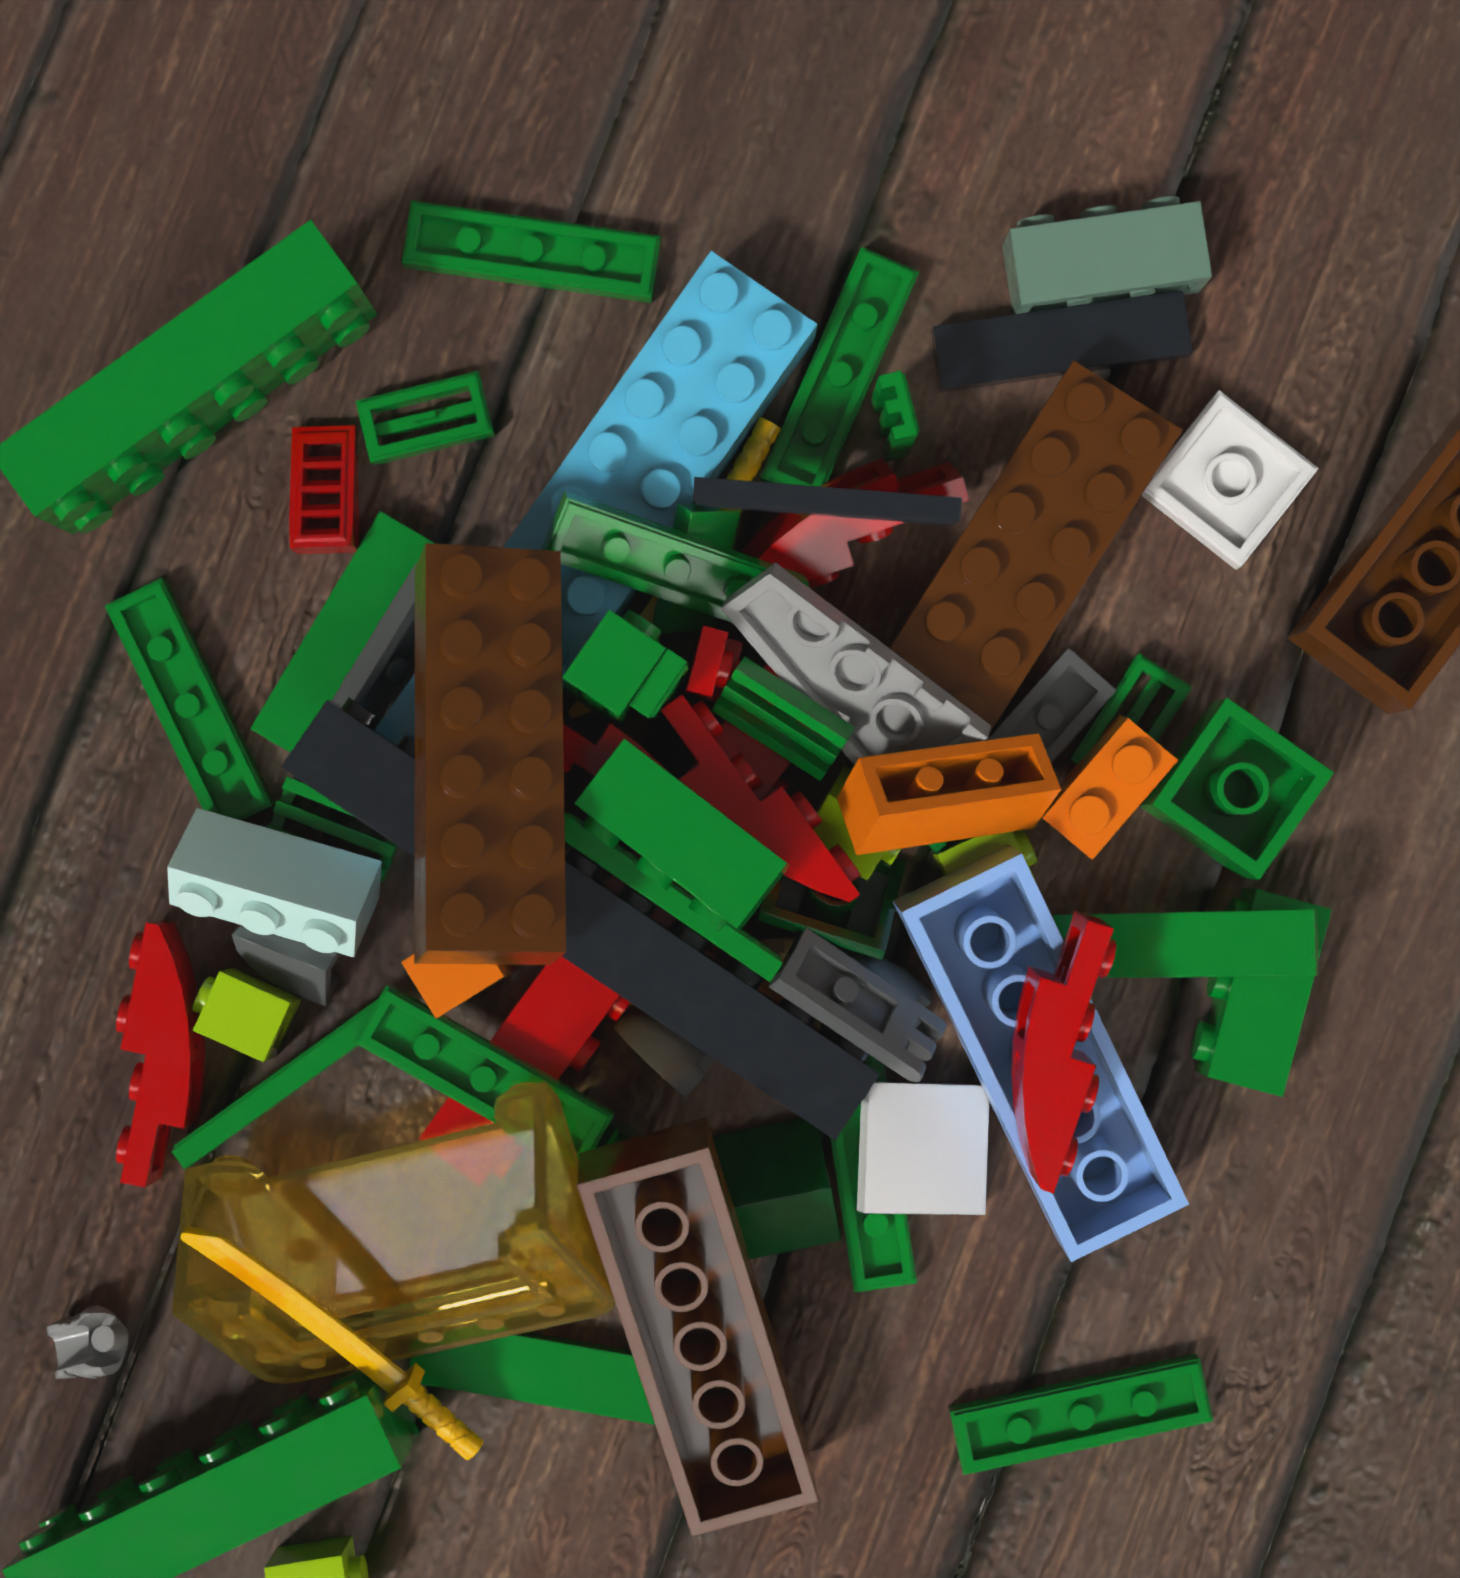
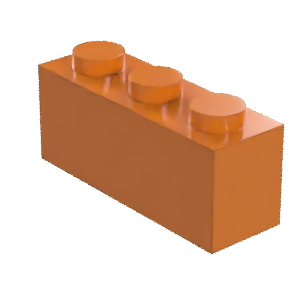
(947, 793)

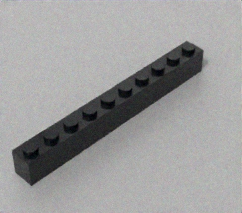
(615, 937)

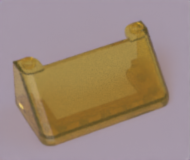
(399, 1244)

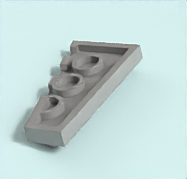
(847, 670)

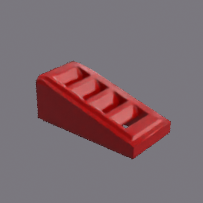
(324, 541)

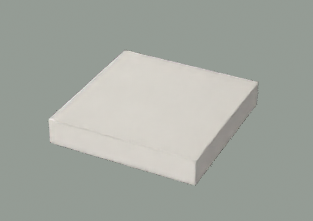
(1228, 480)
(923, 1149)

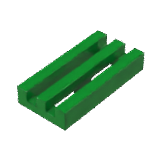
(897, 415)
(430, 442)
(1158, 677)
(778, 725)
(285, 810)

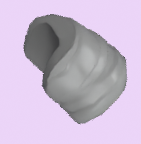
(89, 1343)

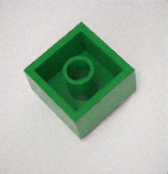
(1237, 789)

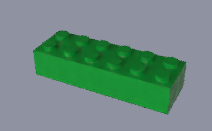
(186, 383)
(229, 1491)

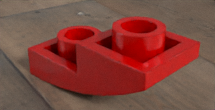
(712, 664)

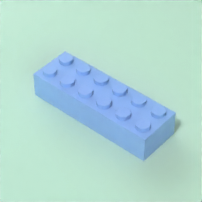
(976, 943)

